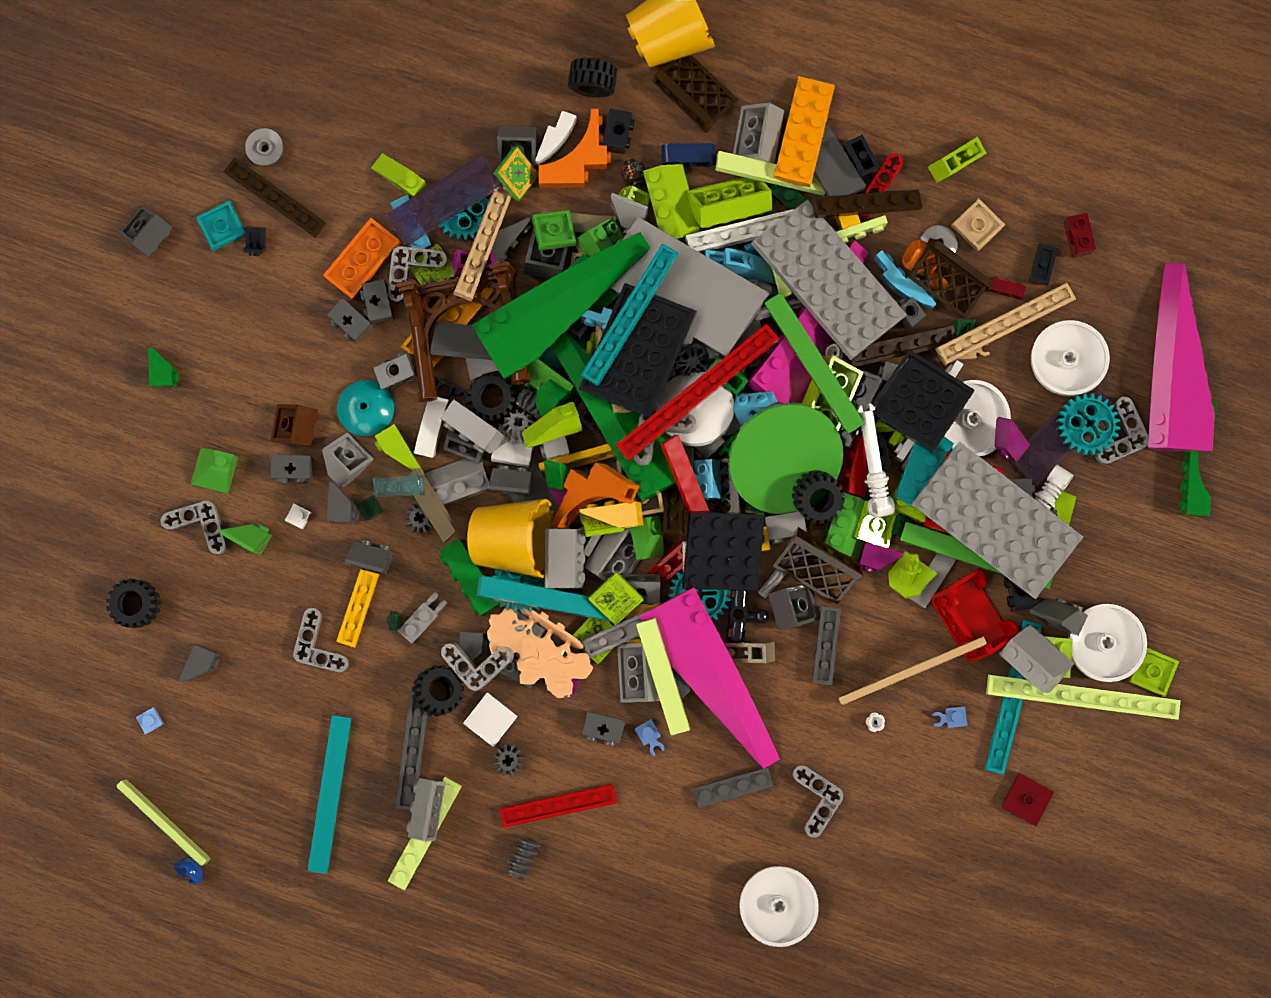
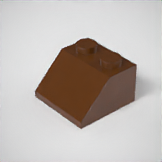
(294, 425)

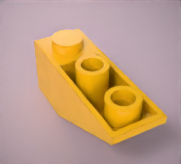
(619, 515)

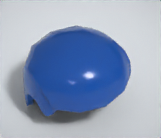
(189, 867)

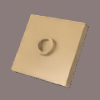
(978, 225)

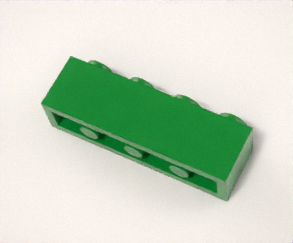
(467, 574)

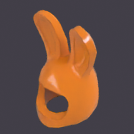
(913, 254)

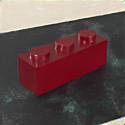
(1007, 288)

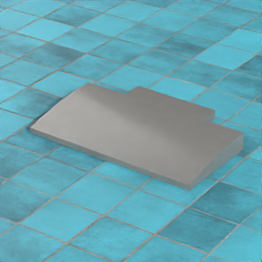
(720, 297)

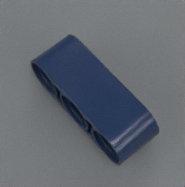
(689, 154)

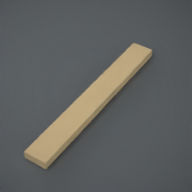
(483, 244)
(1005, 324)
(913, 670)

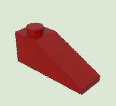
(854, 469)
(670, 562)

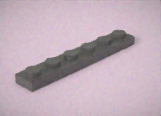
(411, 755)

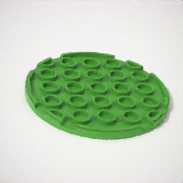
(777, 450)

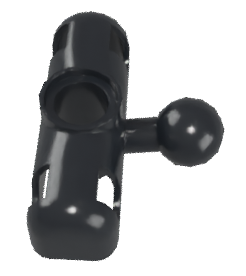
(760, 616)

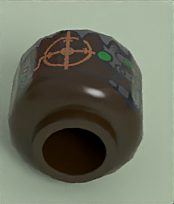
(633, 173)

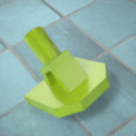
(910, 576)

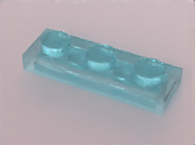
(398, 486)

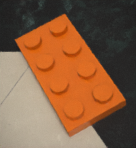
(361, 258)

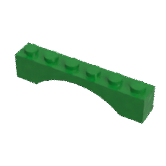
(1195, 497)

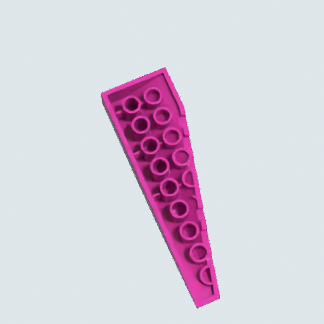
(781, 367)
(1180, 393)
(707, 667)

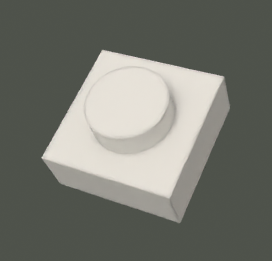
(298, 516)

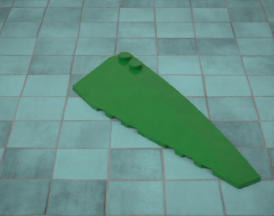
(534, 320)
(615, 426)

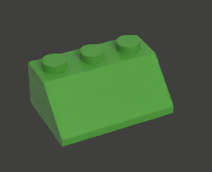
(542, 373)
(843, 527)

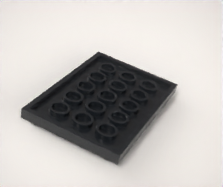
(647, 356)

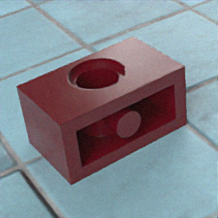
(1079, 235)

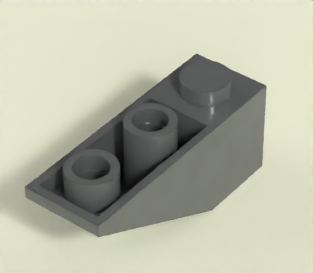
(509, 237)

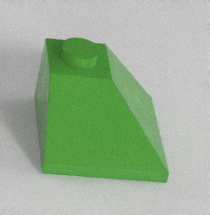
(214, 470)
(249, 536)
(648, 539)

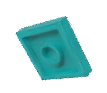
(221, 225)

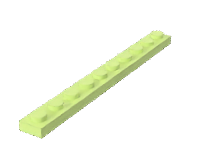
(1085, 697)

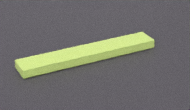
(759, 171)
(663, 676)
(163, 822)

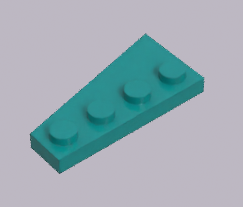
(920, 469)

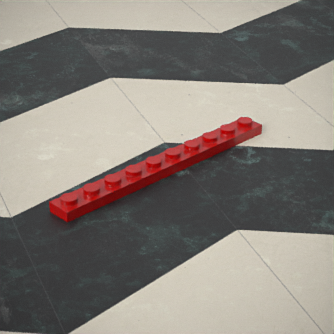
(697, 392)

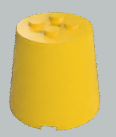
(668, 30)
(511, 536)

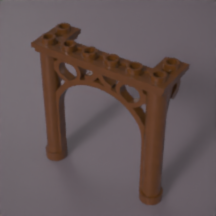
(500, 273)

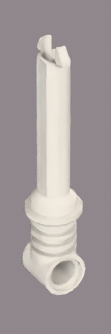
(1057, 481)
(880, 503)

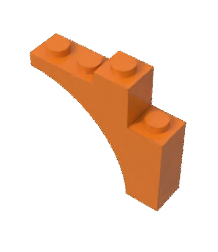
(573, 168)
(586, 489)

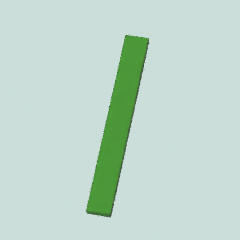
(814, 363)
(945, 546)

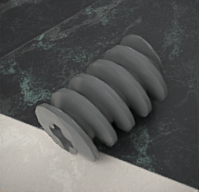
(522, 857)

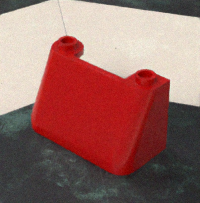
(971, 615)

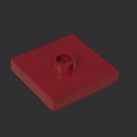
(1027, 799)

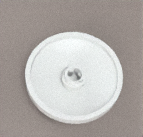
(1070, 358)
(711, 416)
(977, 420)
(1109, 643)
(779, 906)

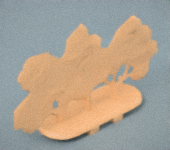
(538, 655)

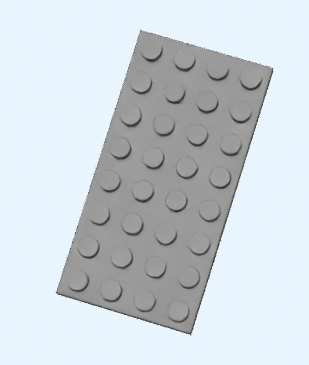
(829, 279)
(997, 520)

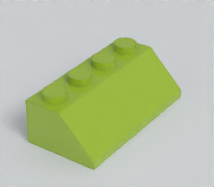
(670, 200)
(729, 201)
(848, 379)

